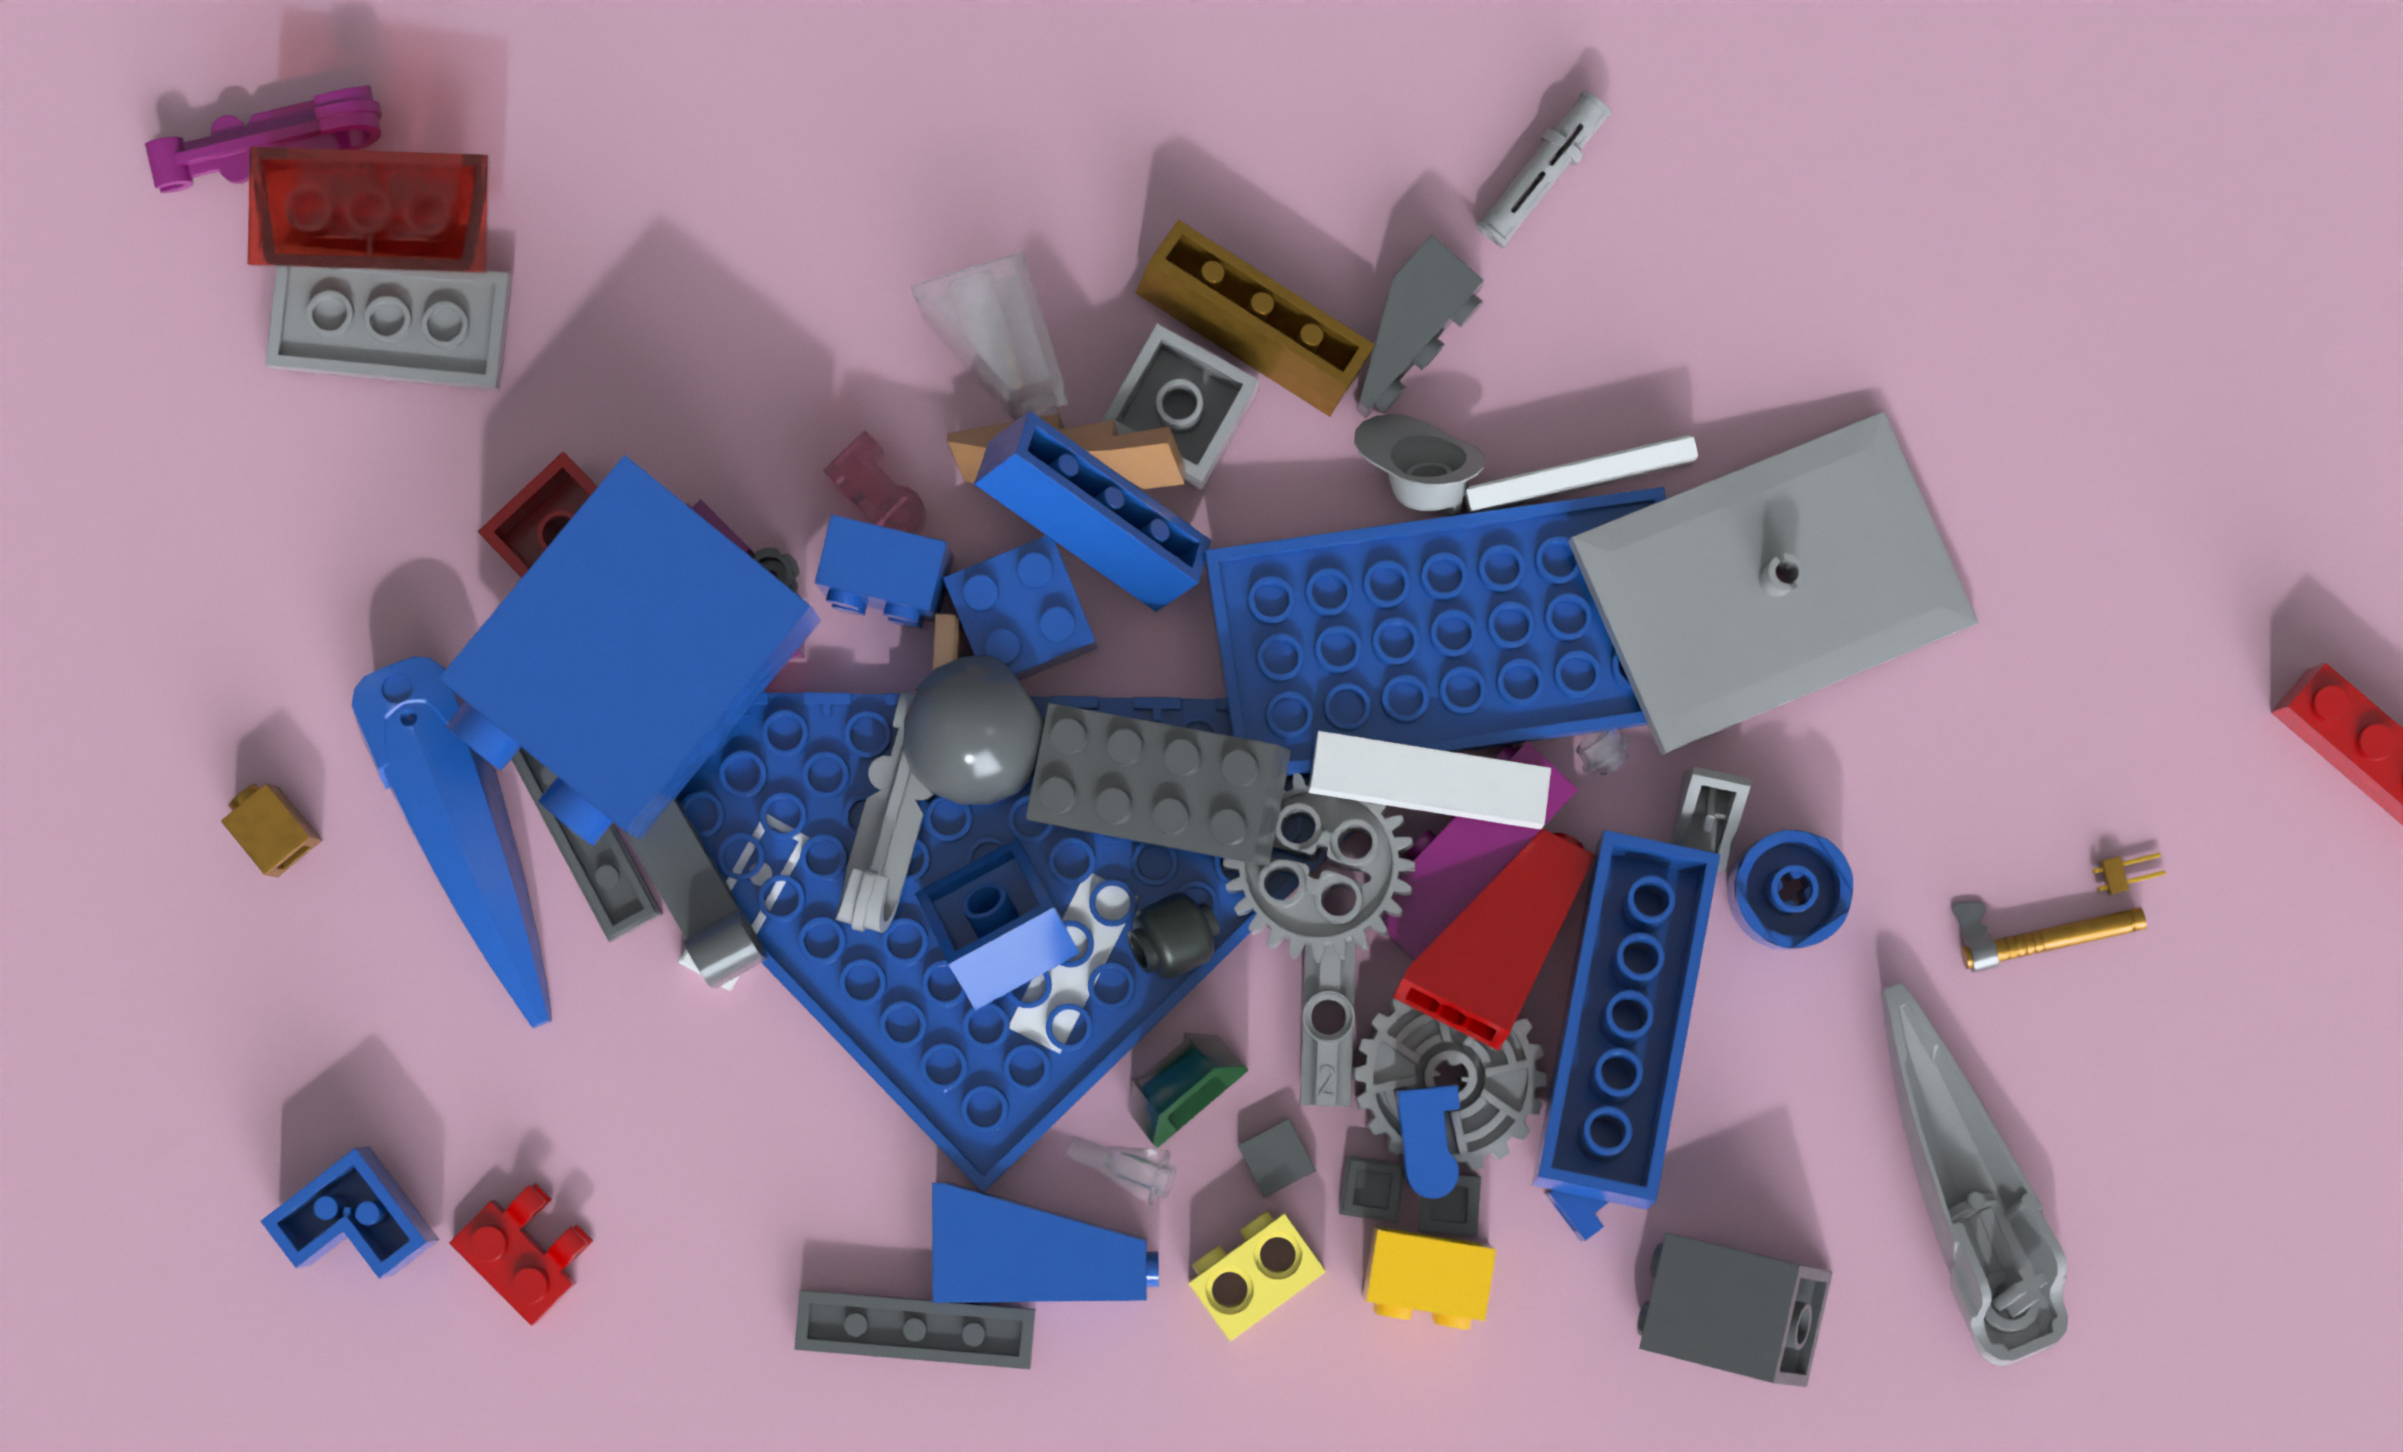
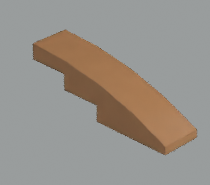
(1141, 457)

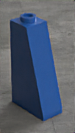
(1022, 1253)

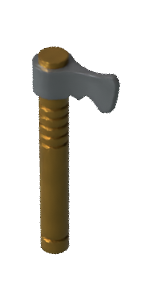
(1983, 952)

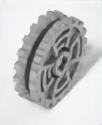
(1494, 1091)

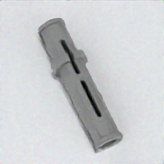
(1586, 118)

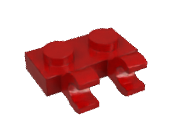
(514, 1261)

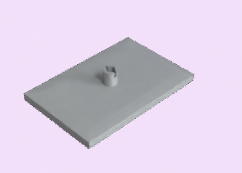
(1714, 628)

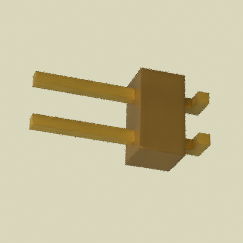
(2115, 876)

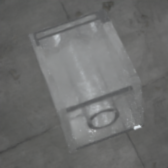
(997, 332)

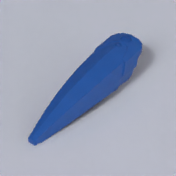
(456, 818)

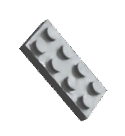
(391, 325)

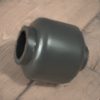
(1173, 936)

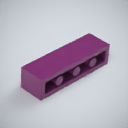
(1463, 863)

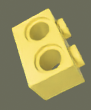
(1265, 1286)

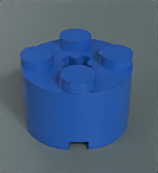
(1822, 900)

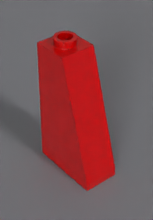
(1495, 948)

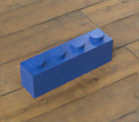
(1092, 511)

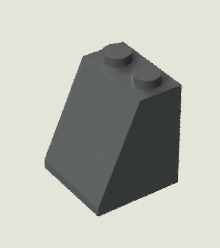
(1734, 1310)

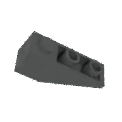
(1420, 306)

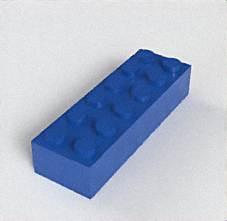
(1626, 1020)

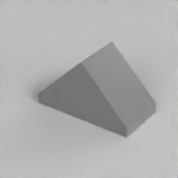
(1710, 811)

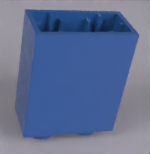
(625, 655)

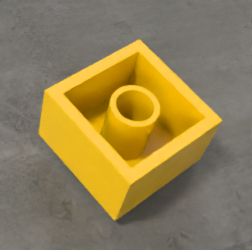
(1429, 1276)

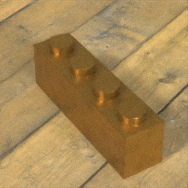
(1254, 318)

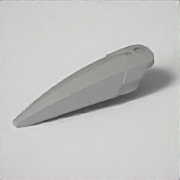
(1981, 1207)

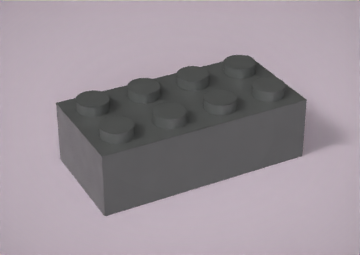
(1158, 784)

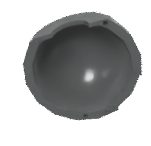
(972, 732)

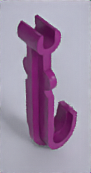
(331, 121)

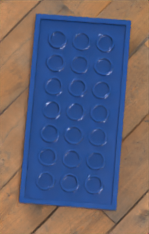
(1422, 632)

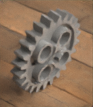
(1303, 916)

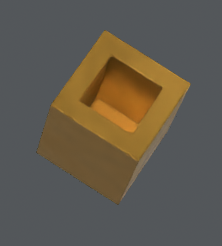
(269, 828)

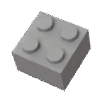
(1190, 393)

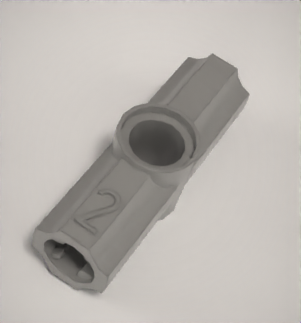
(1324, 1057)

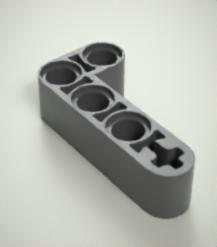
(698, 898)

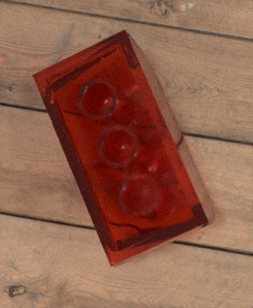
(368, 210)

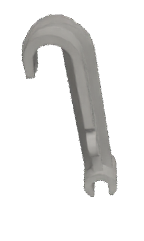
(883, 838)

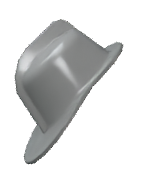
(1422, 463)

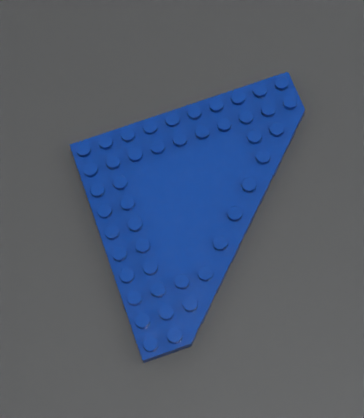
(891, 993)

